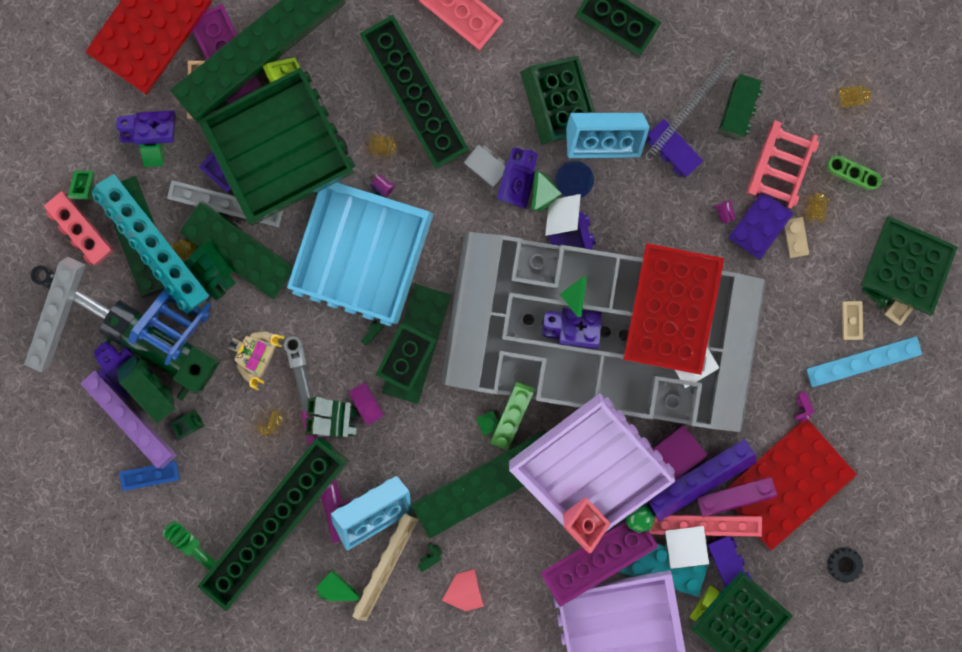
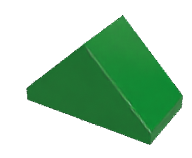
(82, 186)

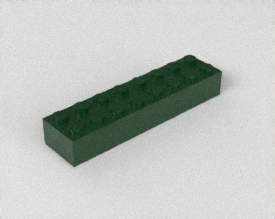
(414, 92)
(470, 492)

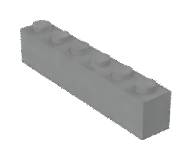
(54, 314)

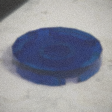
(574, 179)

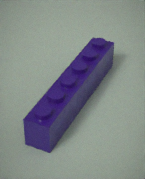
(702, 479)

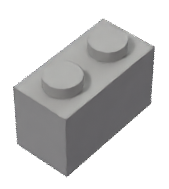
(485, 165)

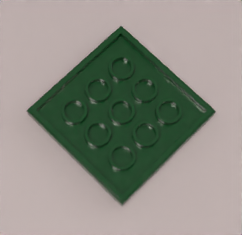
(909, 266)
(741, 618)

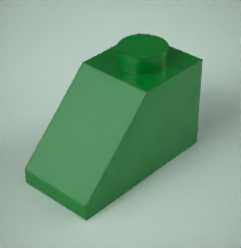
(152, 154)
(335, 588)

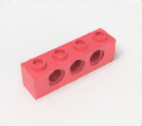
(101, 249)

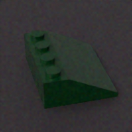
(555, 92)

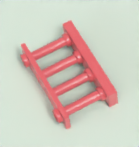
(770, 150)

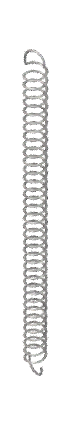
(692, 104)

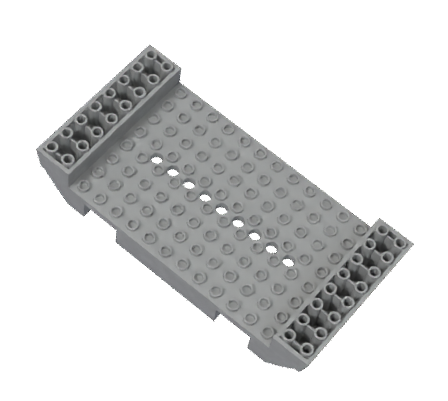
(514, 277)

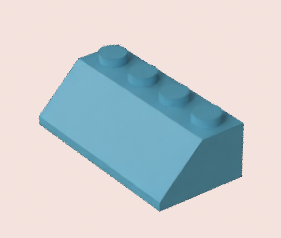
(606, 135)
(371, 512)

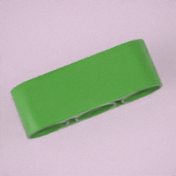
(862, 173)

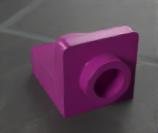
(803, 403)

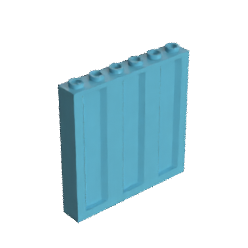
(360, 252)

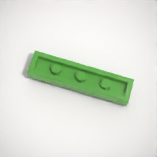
(512, 415)

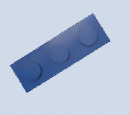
(149, 476)

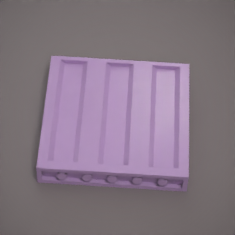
(593, 458)
(624, 616)

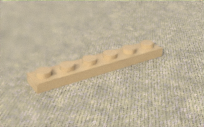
(382, 572)

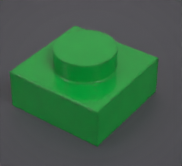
(487, 422)

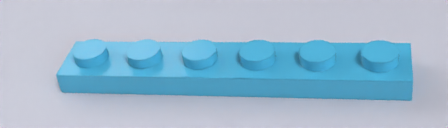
(864, 361)

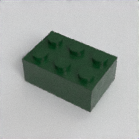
(740, 107)
(405, 357)
(146, 388)

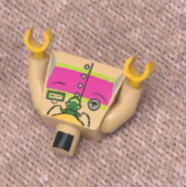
(254, 355)

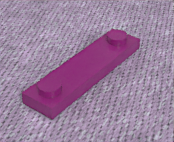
(736, 497)

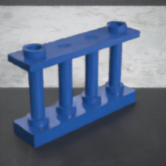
(150, 319)

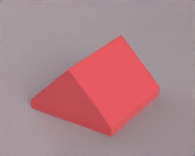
(585, 524)

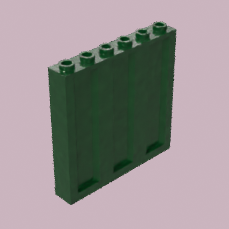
(277, 146)

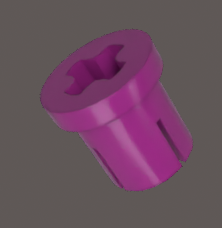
(382, 186)
(725, 211)

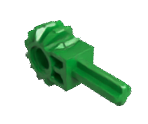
(187, 544)

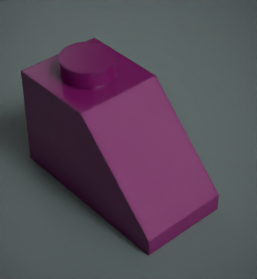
(366, 403)

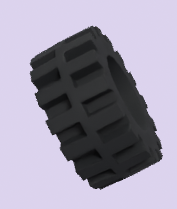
(856, 568)

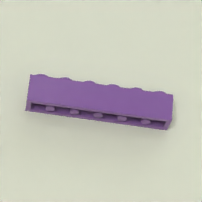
(129, 420)

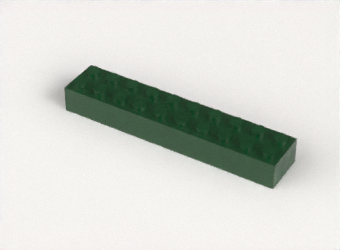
(248, 52)
(273, 523)

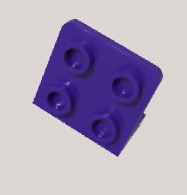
(578, 238)

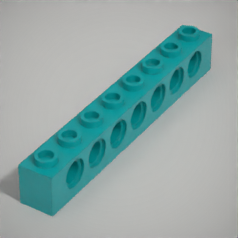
(149, 234)

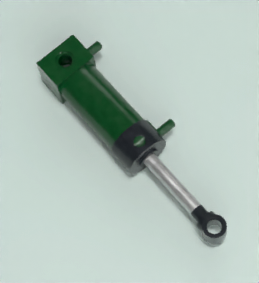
(118, 326)

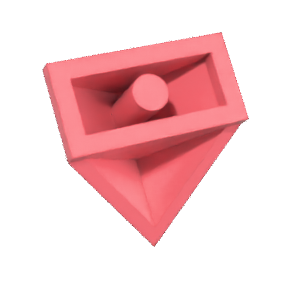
(464, 592)

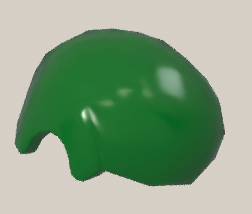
(641, 519)

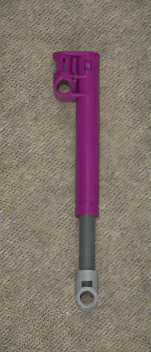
(331, 499)

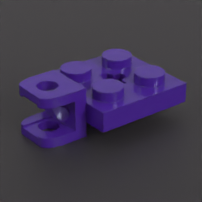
(141, 127)
(518, 172)
(566, 329)
(110, 360)

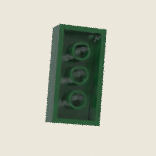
(620, 23)

